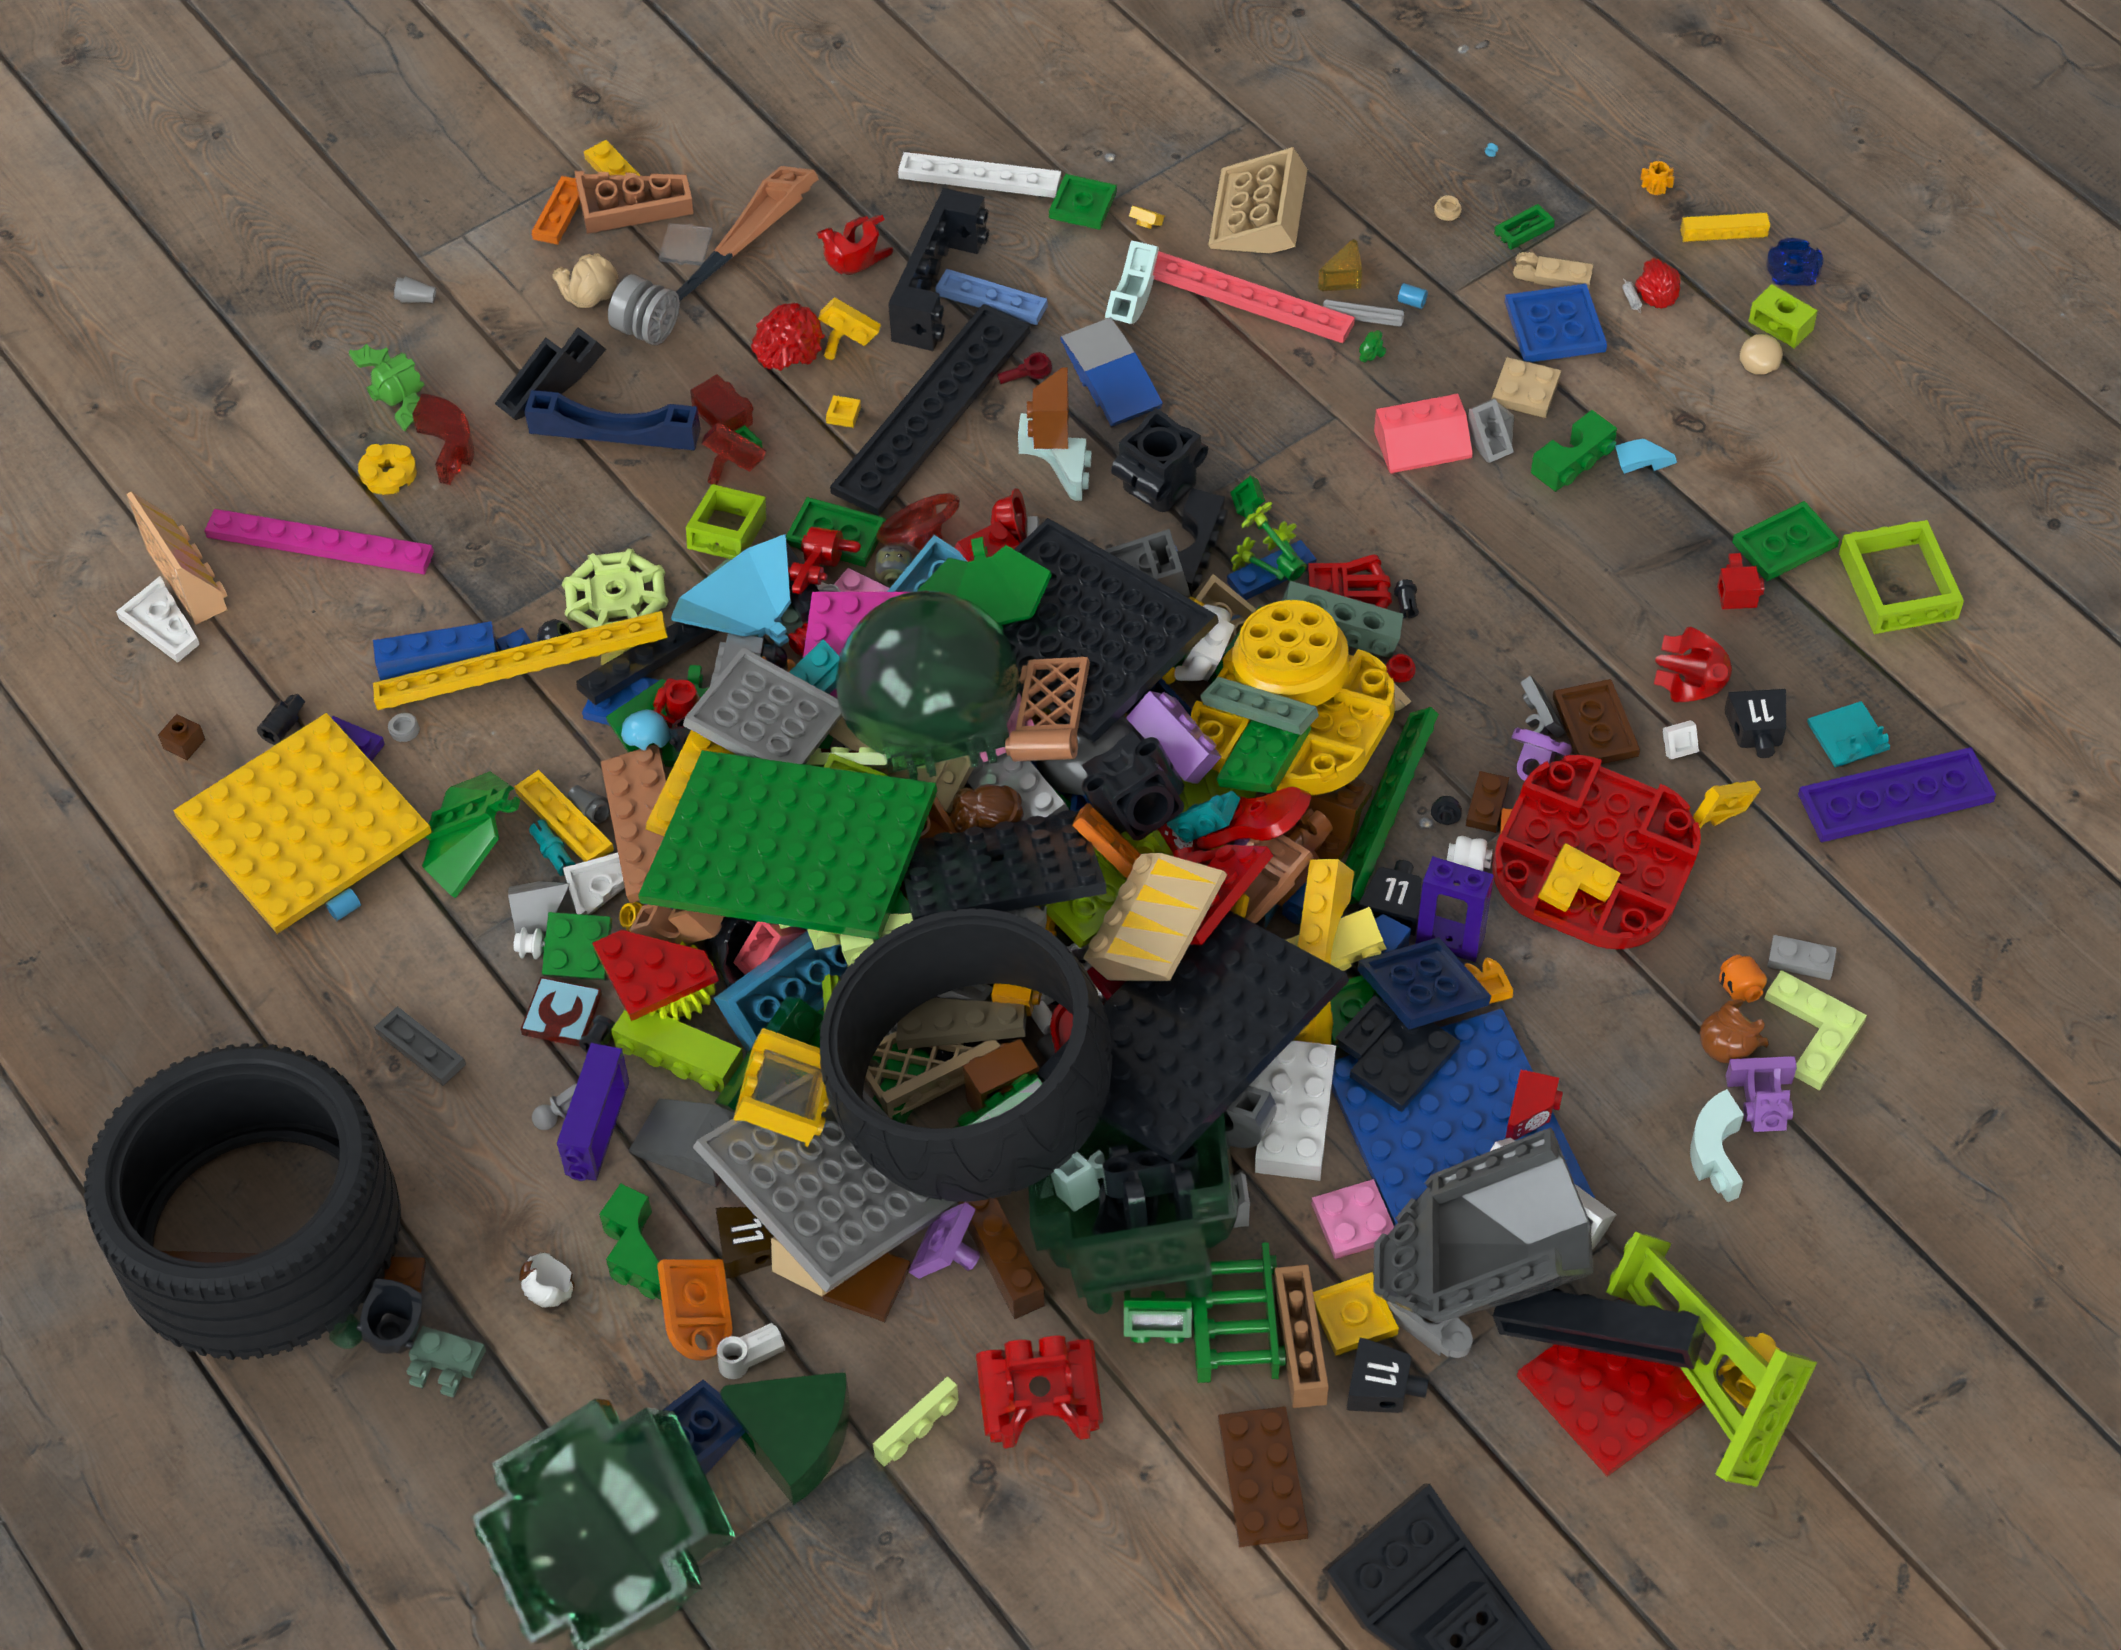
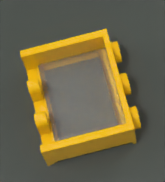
(783, 1087)

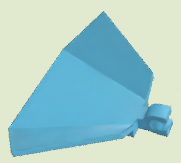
(743, 595)

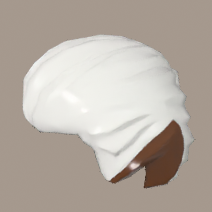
(546, 1280)

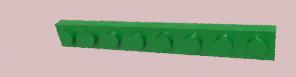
(1388, 798)

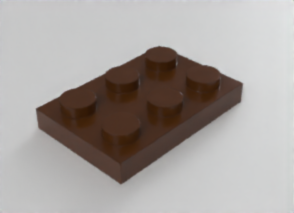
(1596, 721)

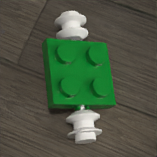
(567, 945)

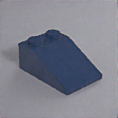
(707, 1423)

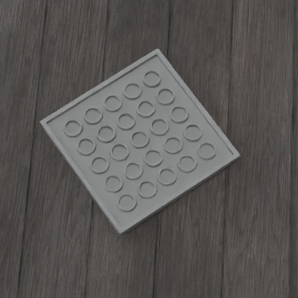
(818, 1198)

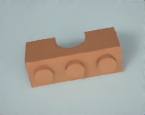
(675, 924)

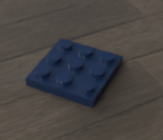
(1424, 983)

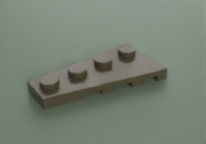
(960, 1021)

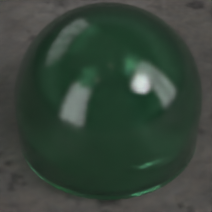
(349, 1337)

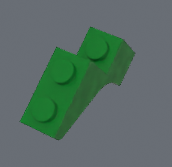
(631, 1258)

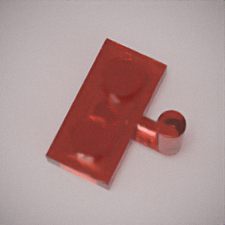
(730, 447)

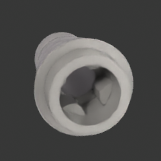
(413, 291)

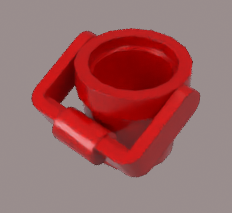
(678, 697)

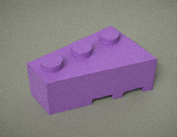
(1177, 732)

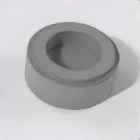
(403, 727)

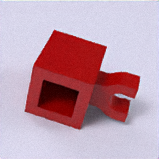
(1739, 585)

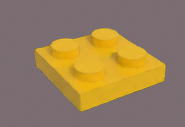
(1353, 1312)

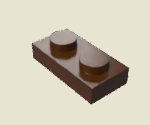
(1487, 801)

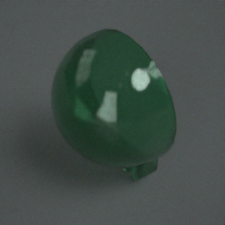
(928, 681)

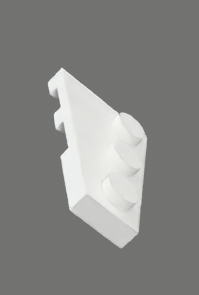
(159, 620)

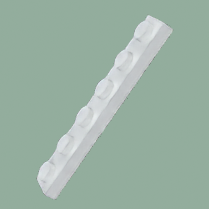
(979, 174)

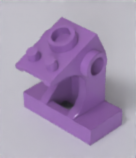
(1762, 1078)

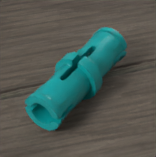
(551, 846)

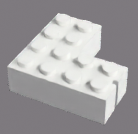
(1302, 1092)

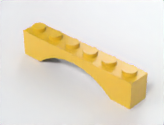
(1324, 902)

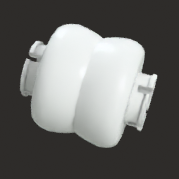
(1470, 853)

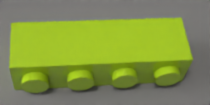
(679, 1049)

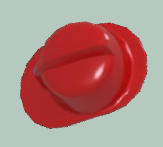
(1011, 514)

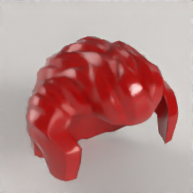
(1658, 284)

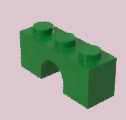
(1560, 465)

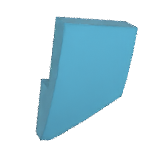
(1642, 453)

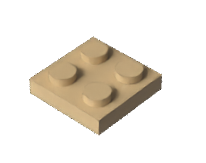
(1526, 387)

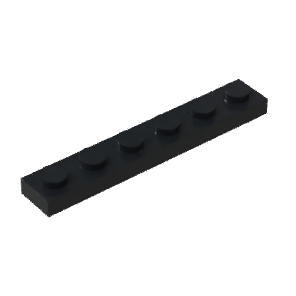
(640, 661)

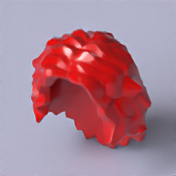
(787, 337)

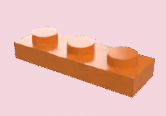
(557, 212)

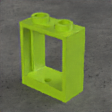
(731, 543)

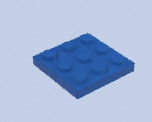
(1555, 323)

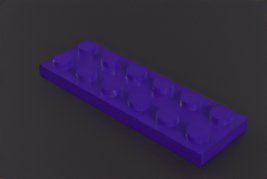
(1896, 794)

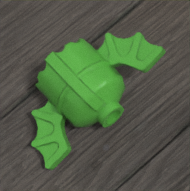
(391, 380)

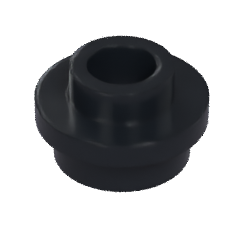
(1446, 810)

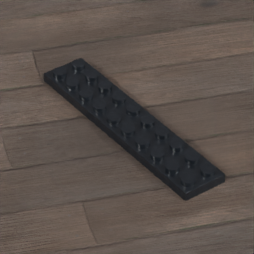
(930, 410)

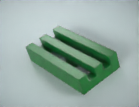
(1527, 229)

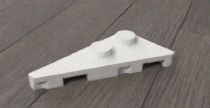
(594, 882)

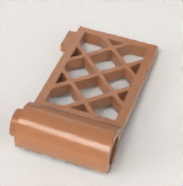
(1046, 738)

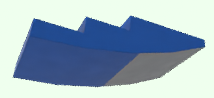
(1111, 371)

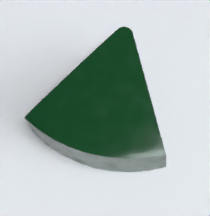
(793, 1426)

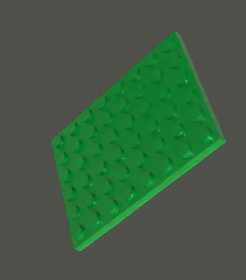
(789, 844)

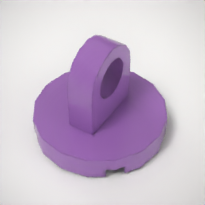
(1538, 748)

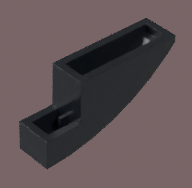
(550, 371)

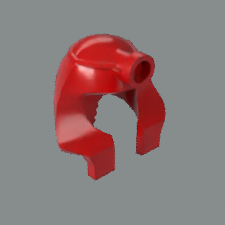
(851, 257)
(1704, 669)

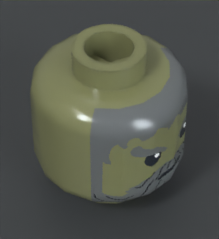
(891, 563)

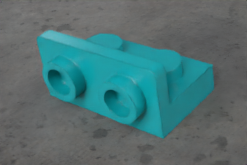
(1205, 817)

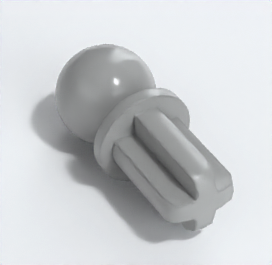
(545, 1116)

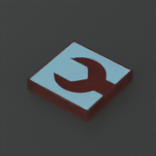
(561, 1011)

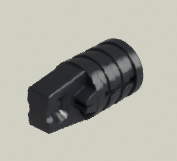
(280, 719)

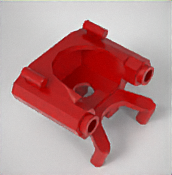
(1006, 1392)

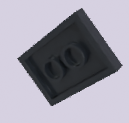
(1404, 1062)

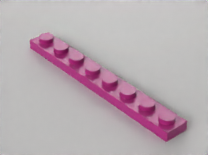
(319, 541)

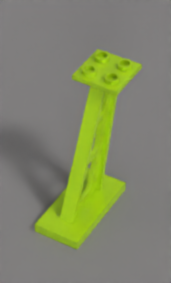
(1776, 1383)

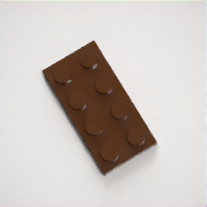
(1262, 1476)

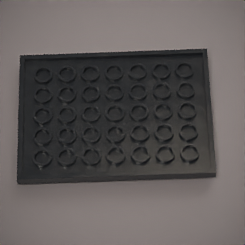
(1104, 612)
(1207, 1033)

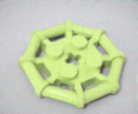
(611, 572)

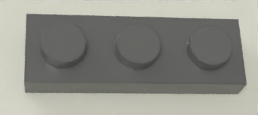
(420, 1046)

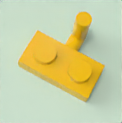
(846, 322)

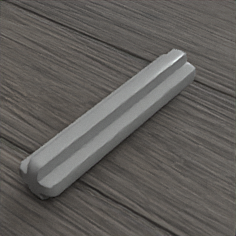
(1367, 313)

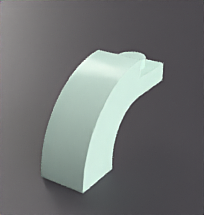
(1135, 284)
(1714, 1124)

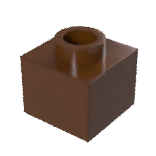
(181, 737)

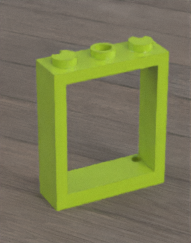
(1908, 613)

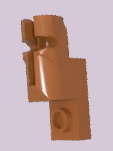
(1310, 834)

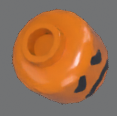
(1742, 978)

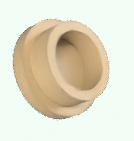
(1447, 208)

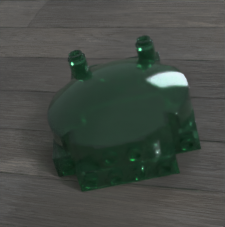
(1145, 1254)
(601, 1525)

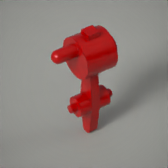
(820, 547)

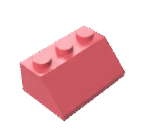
(1423, 433)

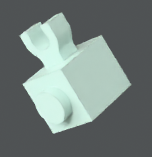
(1077, 1179)

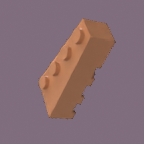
(631, 199)

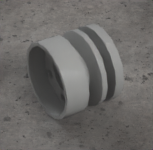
(643, 309)

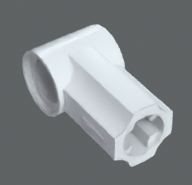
(750, 1348)

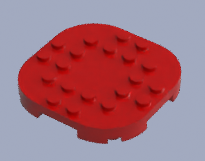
(1612, 819)

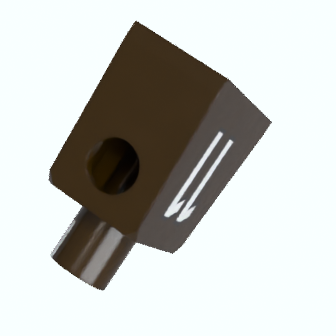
(743, 1241)

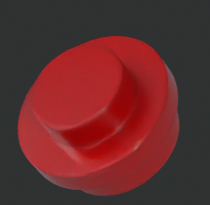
(1401, 668)

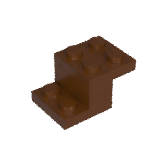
(1343, 811)

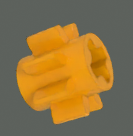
(1657, 178)

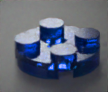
(1800, 274)

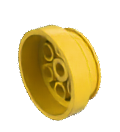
(1292, 652)

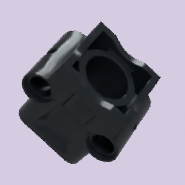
(1159, 461)
(1134, 786)

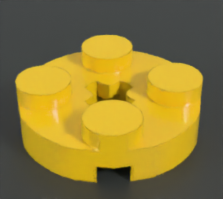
(382, 456)

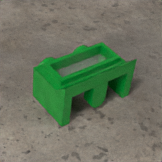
(1157, 1317)

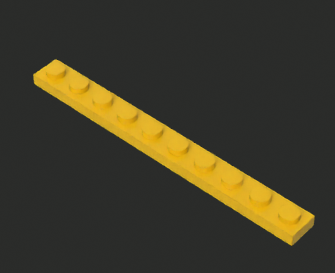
(519, 660)

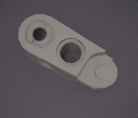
(1446, 1337)

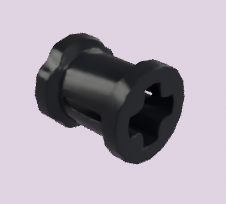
(599, 1033)

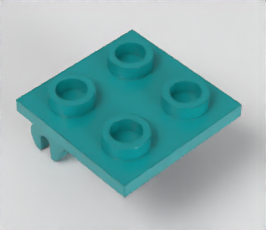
(1848, 734)

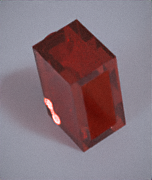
(721, 403)

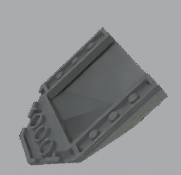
(1487, 1233)

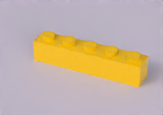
(1725, 227)

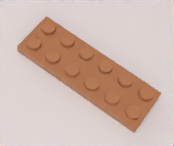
(632, 790)

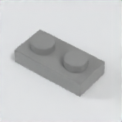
(1802, 957)

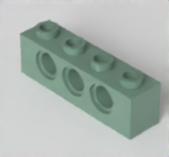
(1363, 624)

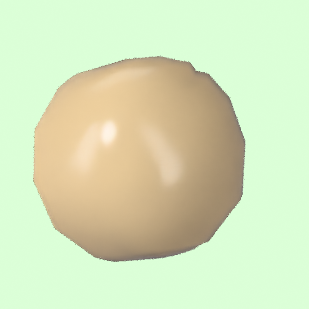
(1761, 354)

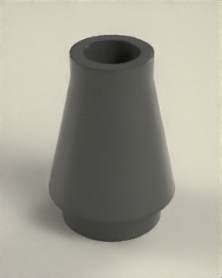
(590, 804)

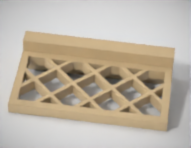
(935, 1081)

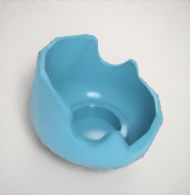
(645, 728)

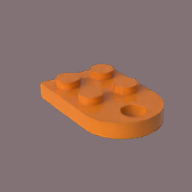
(695, 1304)

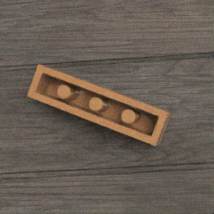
(1300, 1336)

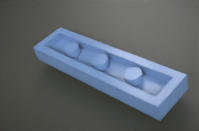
(1002, 298)

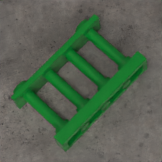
(1205, 1328)

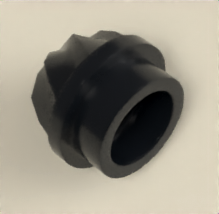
(775, 655)

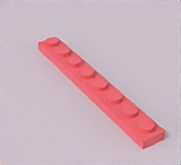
(1253, 297)

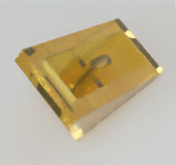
(1342, 270)

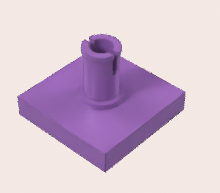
(944, 1244)

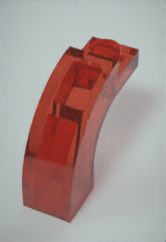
(445, 420)

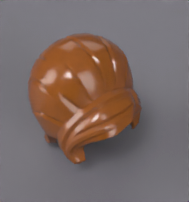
(1731, 1034)

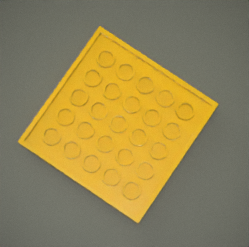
(302, 822)

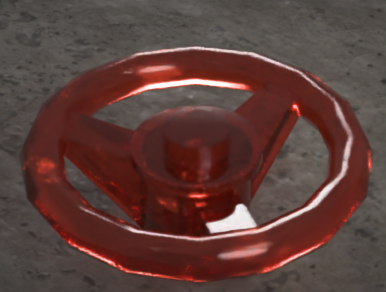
(918, 521)

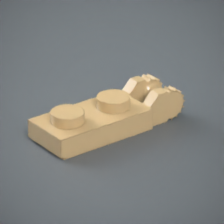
(1551, 270)

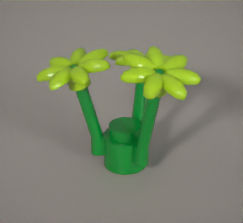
(1289, 563)

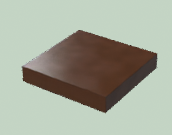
(872, 1288)

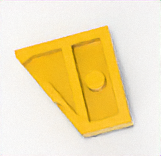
(1726, 802)

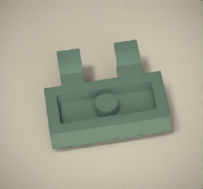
(446, 1352)

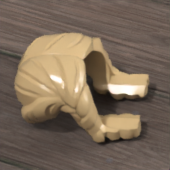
(591, 281)

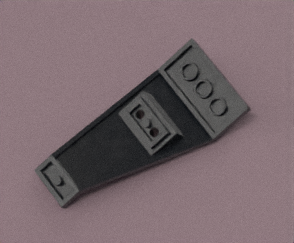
(1423, 1580)

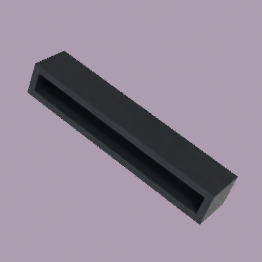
(1604, 1327)

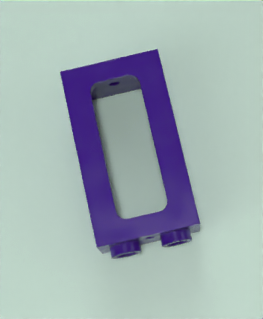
(1473, 888)
(593, 1112)

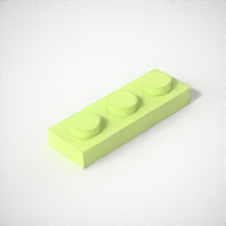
(916, 1422)

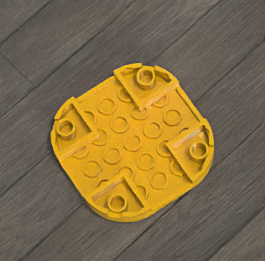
(1340, 736)

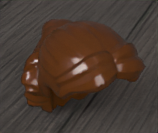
(986, 807)

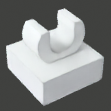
(1680, 739)

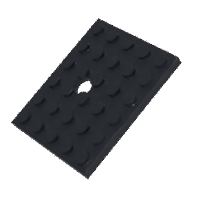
(1041, 866)

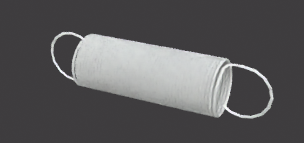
(1632, 296)

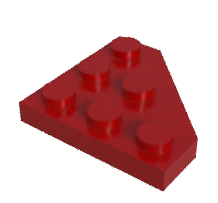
(652, 971)

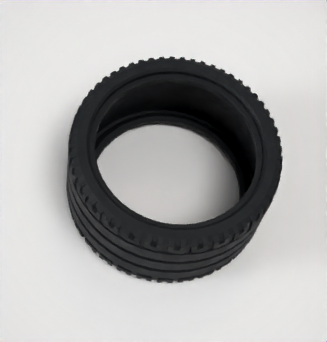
(207, 1110)

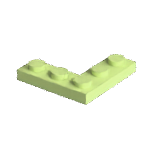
(1836, 1024)

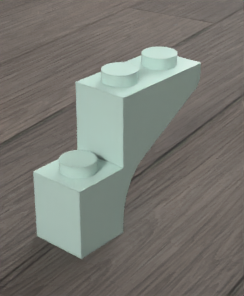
(1067, 463)

